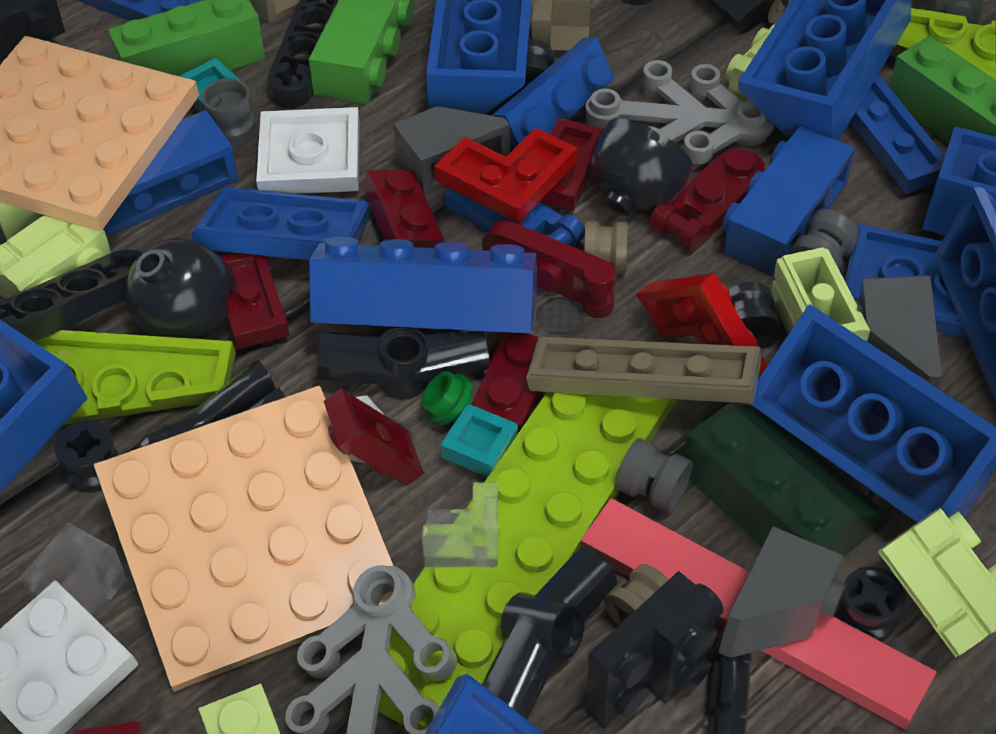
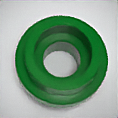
(446, 397)

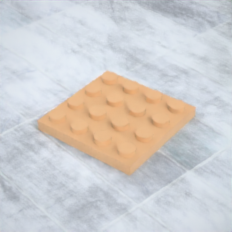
(81, 129)
(242, 535)

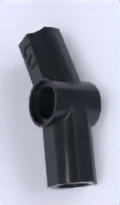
(401, 358)
(546, 628)

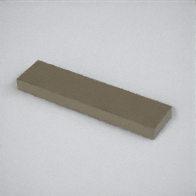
(645, 369)

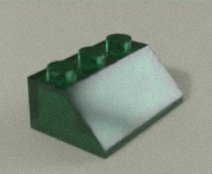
(776, 480)

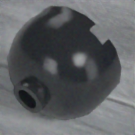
(636, 170)
(178, 289)

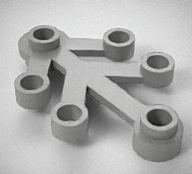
(686, 115)
(372, 665)

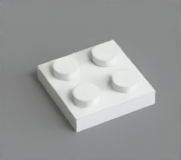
(309, 151)
(56, 663)

